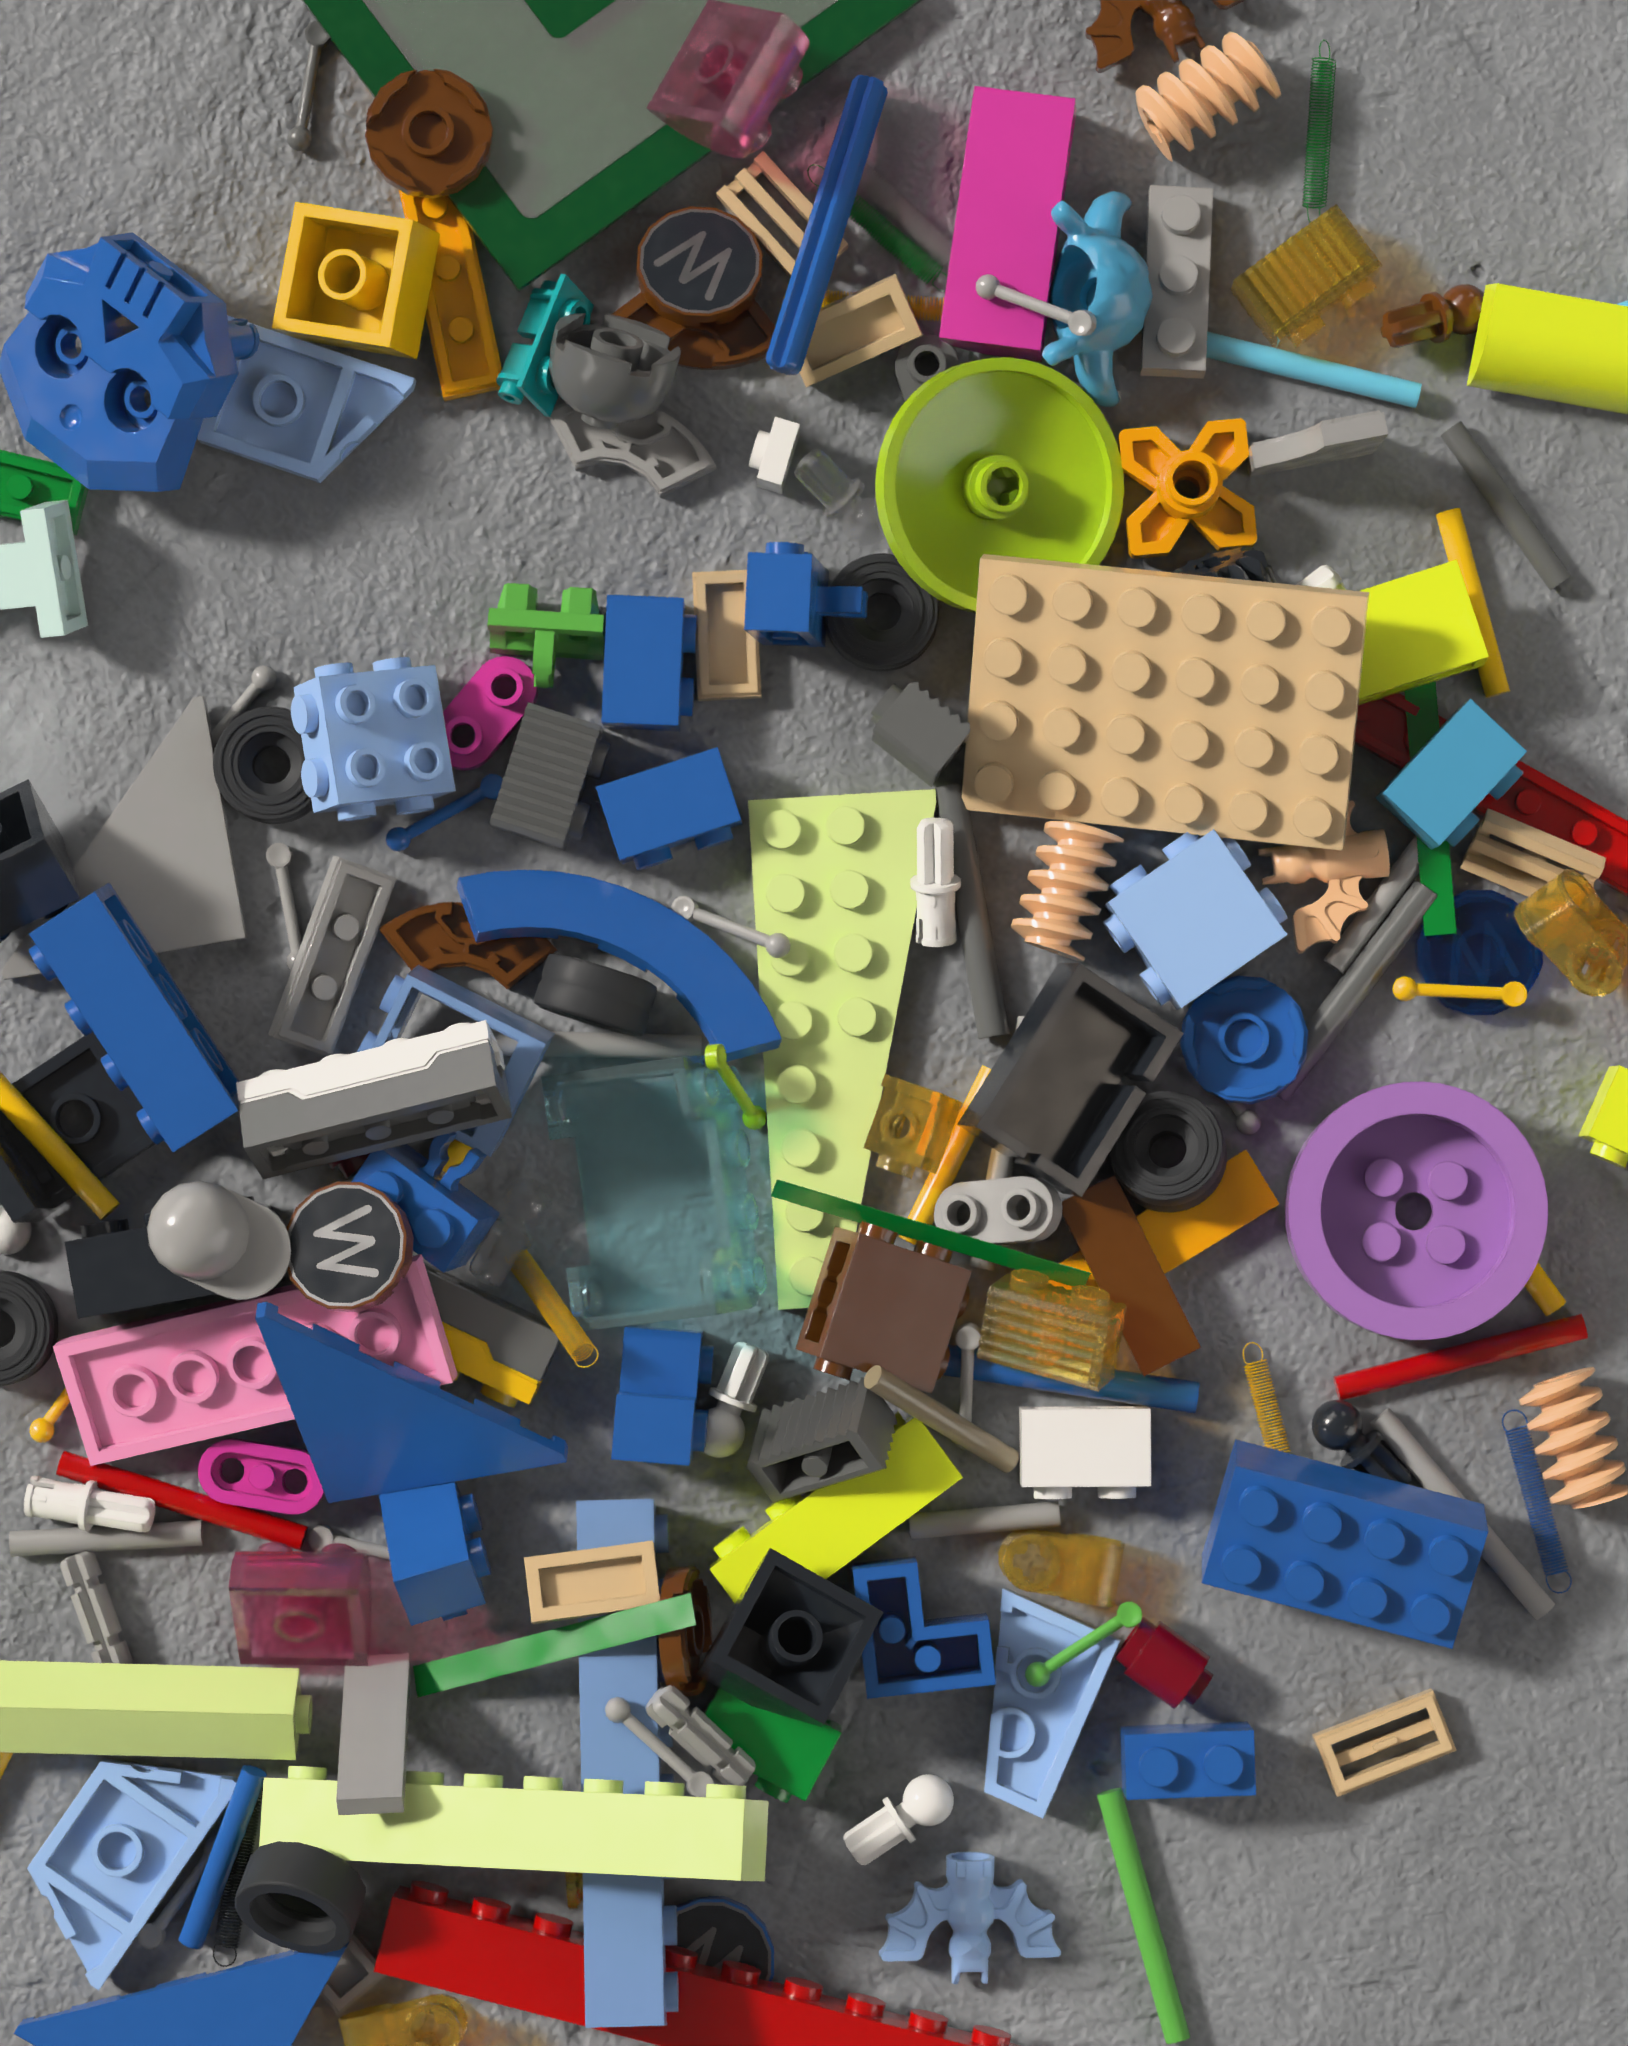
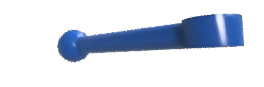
(400, 838)

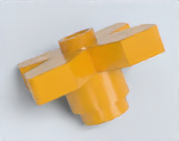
(1158, 465)

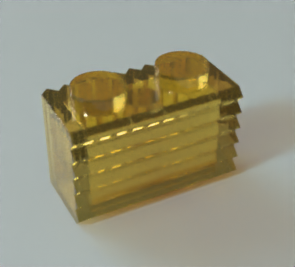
(1307, 278)
(1052, 1329)

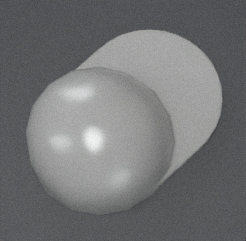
(219, 1240)

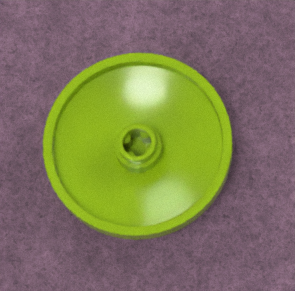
(996, 465)

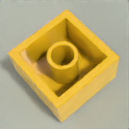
(356, 280)

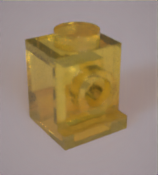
(931, 1125)

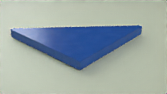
(389, 1425)
(238, 2006)

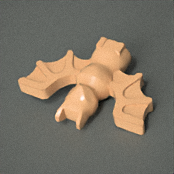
(1362, 857)

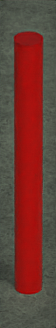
(1460, 1357)
(183, 1501)

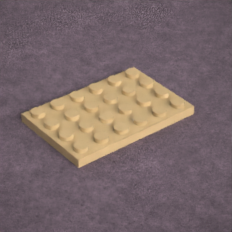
(1164, 701)

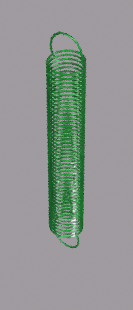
(1324, 147)
(877, 230)

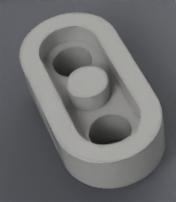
(994, 1209)

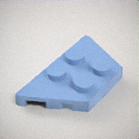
(302, 406)
(123, 1852)

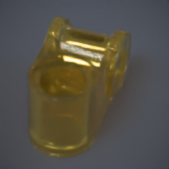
(1576, 929)
(1074, 1566)
(403, 2022)

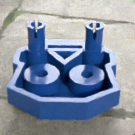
(139, 331)

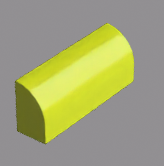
(1552, 348)
(1419, 632)

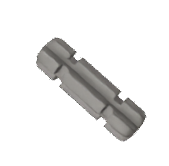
(95, 1609)
(700, 1736)

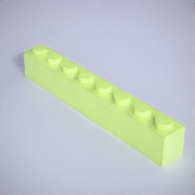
(530, 1826)

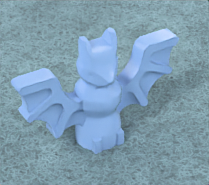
(969, 1906)

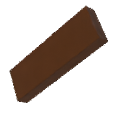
(1130, 1273)

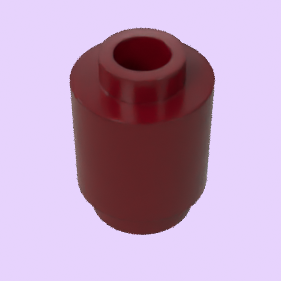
(1164, 1663)

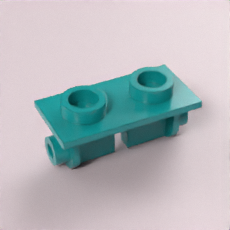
(527, 366)

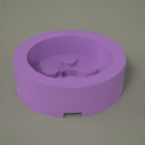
(1482, 1198)

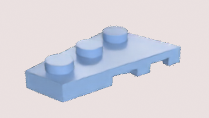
(1039, 1726)

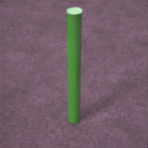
(1143, 1915)

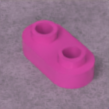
(488, 716)
(263, 1476)

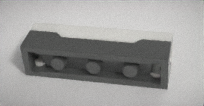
(373, 1099)

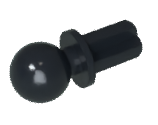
(1340, 1426)

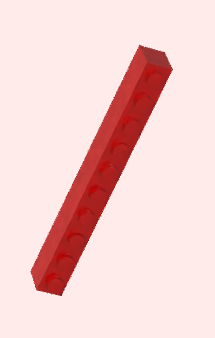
(541, 1970)

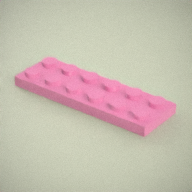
(211, 1371)

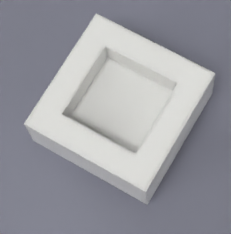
(774, 454)

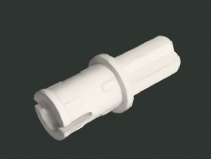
(935, 883)
(87, 1505)

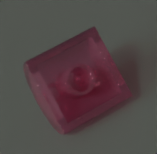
(731, 77)
(302, 1605)

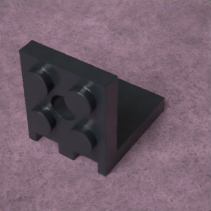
(27, 1181)

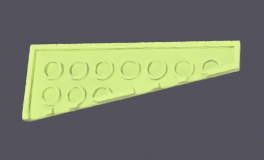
(840, 890)

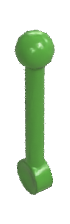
(1128, 1615)

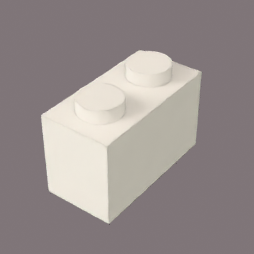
(1084, 1449)

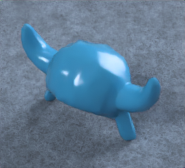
(1101, 276)

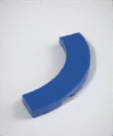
(631, 929)

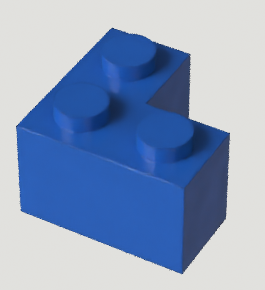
(659, 1396)
(916, 1653)

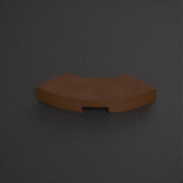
(710, 345)
(442, 938)

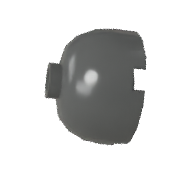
(611, 369)

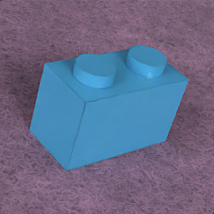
(1452, 776)

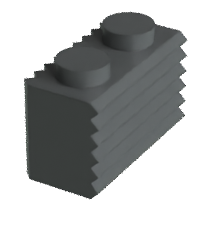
(918, 731)
(549, 777)
(821, 1440)

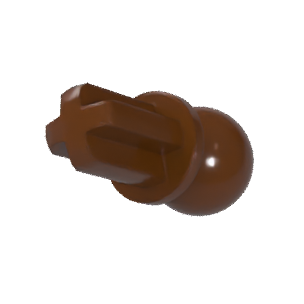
(1434, 317)

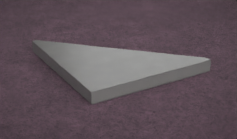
(165, 850)

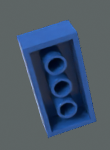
(138, 1017)
(1344, 1544)

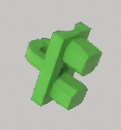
(523, 630)

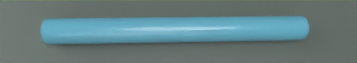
(1313, 370)

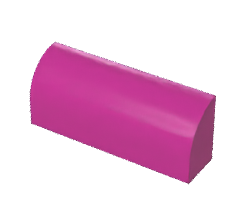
(1004, 220)

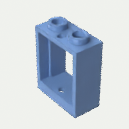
(531, 1038)

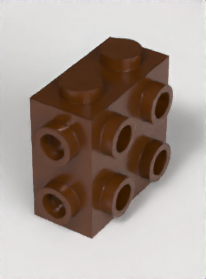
(884, 1307)

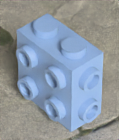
(372, 739)
(1193, 917)

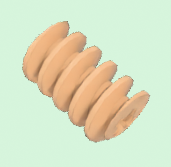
(1205, 92)
(1065, 887)
(1575, 1441)

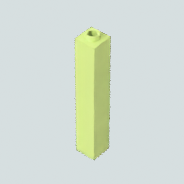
(152, 1710)

